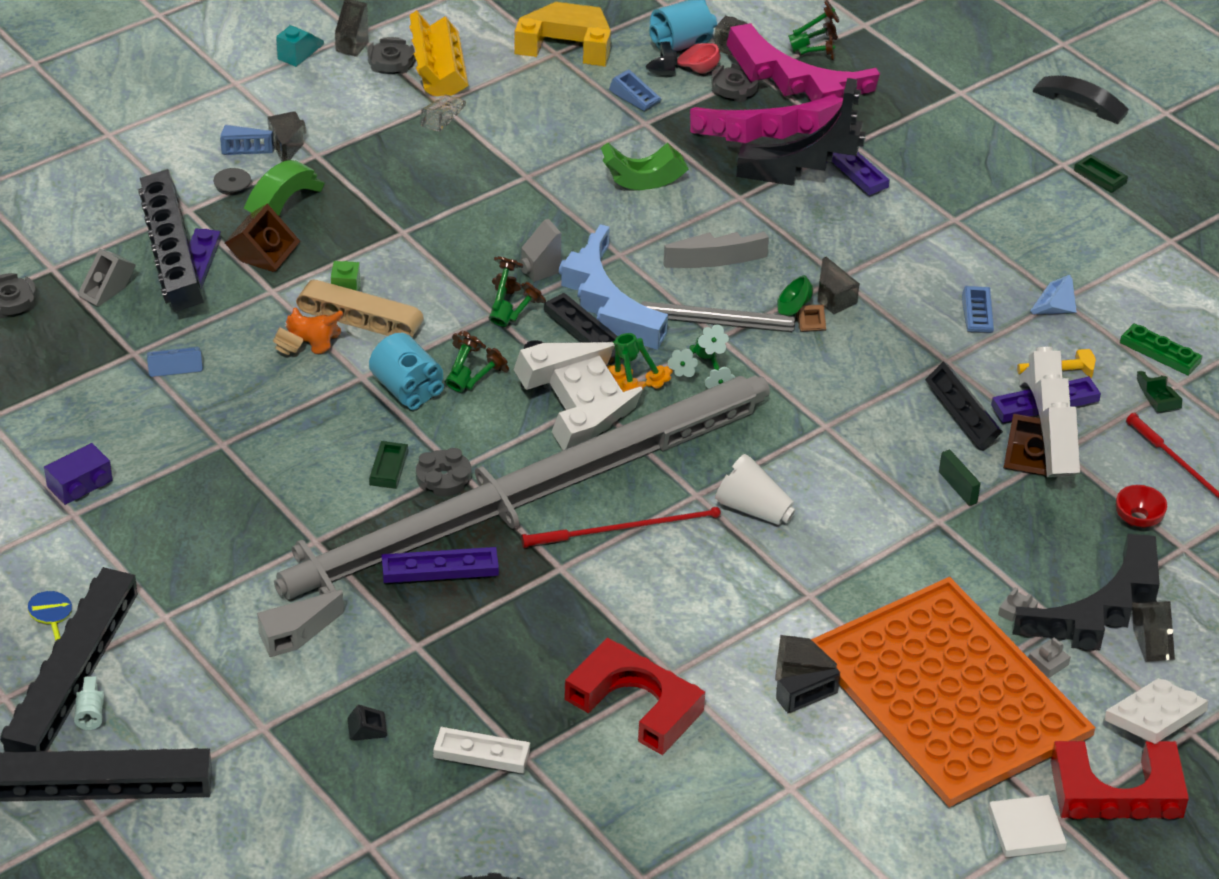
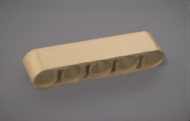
(359, 309)

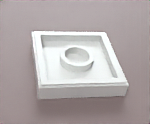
(1027, 826)

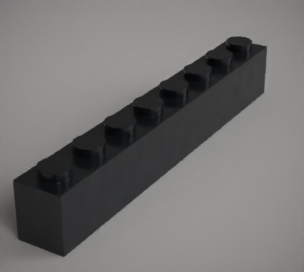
(72, 659)
(105, 774)

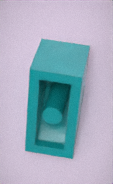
(296, 45)

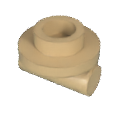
(287, 341)

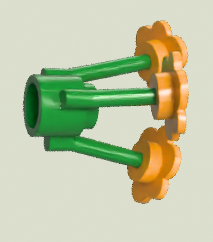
(627, 348)

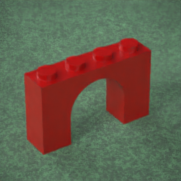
(616, 667)
(1085, 796)

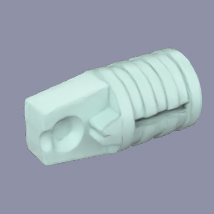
(89, 705)

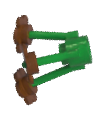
(800, 41)
(502, 309)
(460, 377)

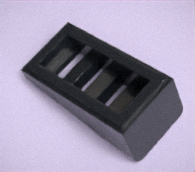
(806, 689)

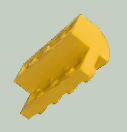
(438, 55)

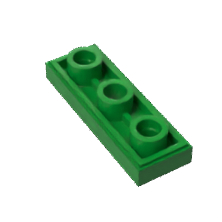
(1161, 349)

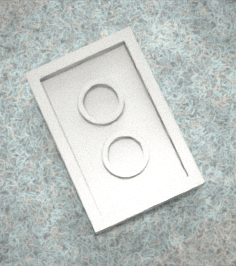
(1156, 710)

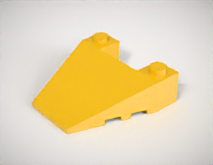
(568, 23)

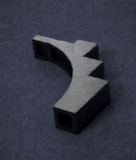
(785, 161)
(1110, 606)

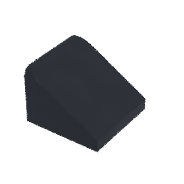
(366, 723)

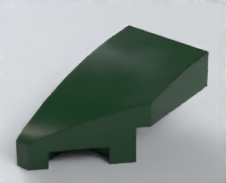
(1158, 393)

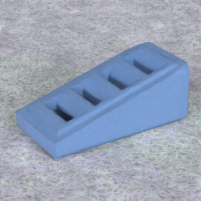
(627, 83)
(231, 143)
(977, 294)

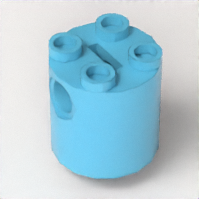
(682, 24)
(406, 370)

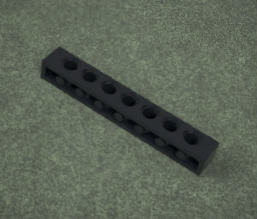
(170, 241)

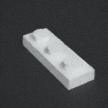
(481, 750)

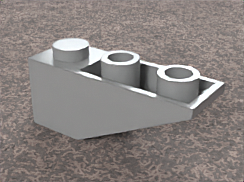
(296, 623)

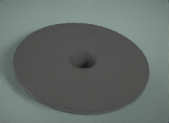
(232, 179)

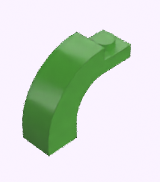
(645, 173)
(280, 183)

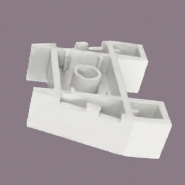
(582, 385)

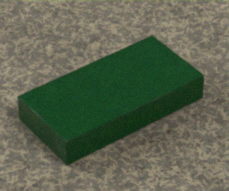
(1100, 173)
(388, 464)
(959, 477)

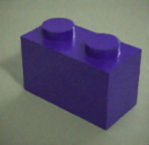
(78, 473)

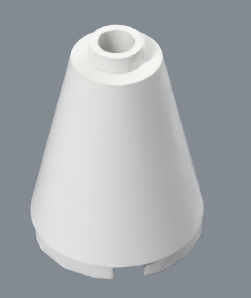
(755, 493)

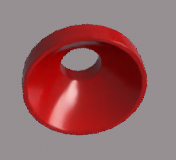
(1141, 500)

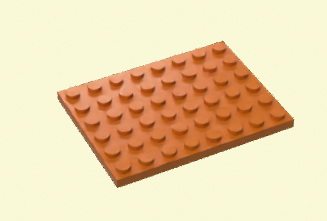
(951, 690)

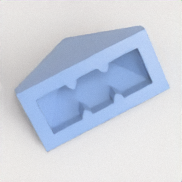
(1056, 298)

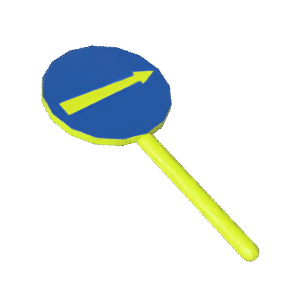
(50, 608)

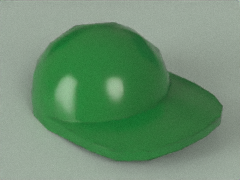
(795, 296)

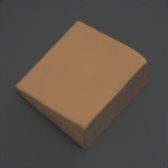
(811, 318)

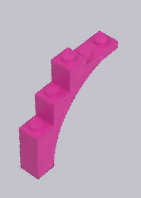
(792, 76)
(774, 122)

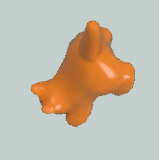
(315, 330)

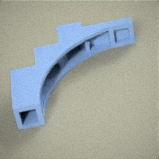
(600, 296)

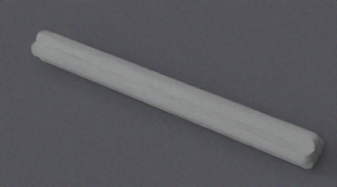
(724, 316)

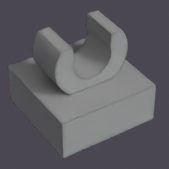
(1015, 599)
(1050, 657)

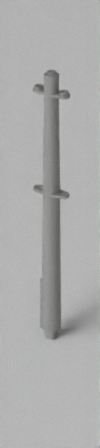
(500, 496)

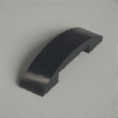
(1108, 105)

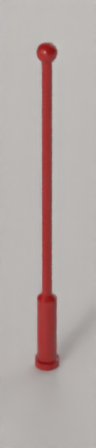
(1134, 420)
(564, 535)

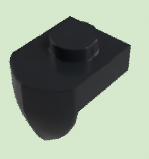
(665, 63)

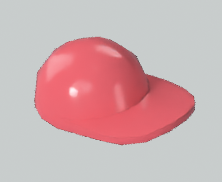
(700, 57)

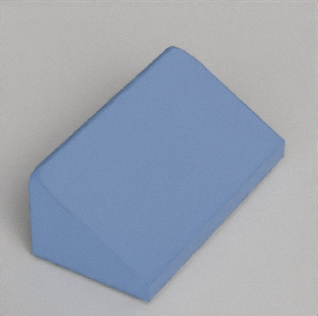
(174, 361)

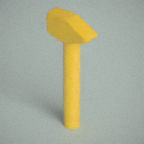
(1084, 360)

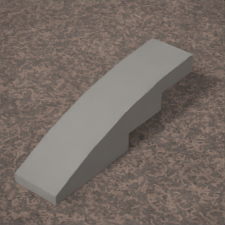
(712, 252)

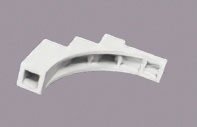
(1055, 413)

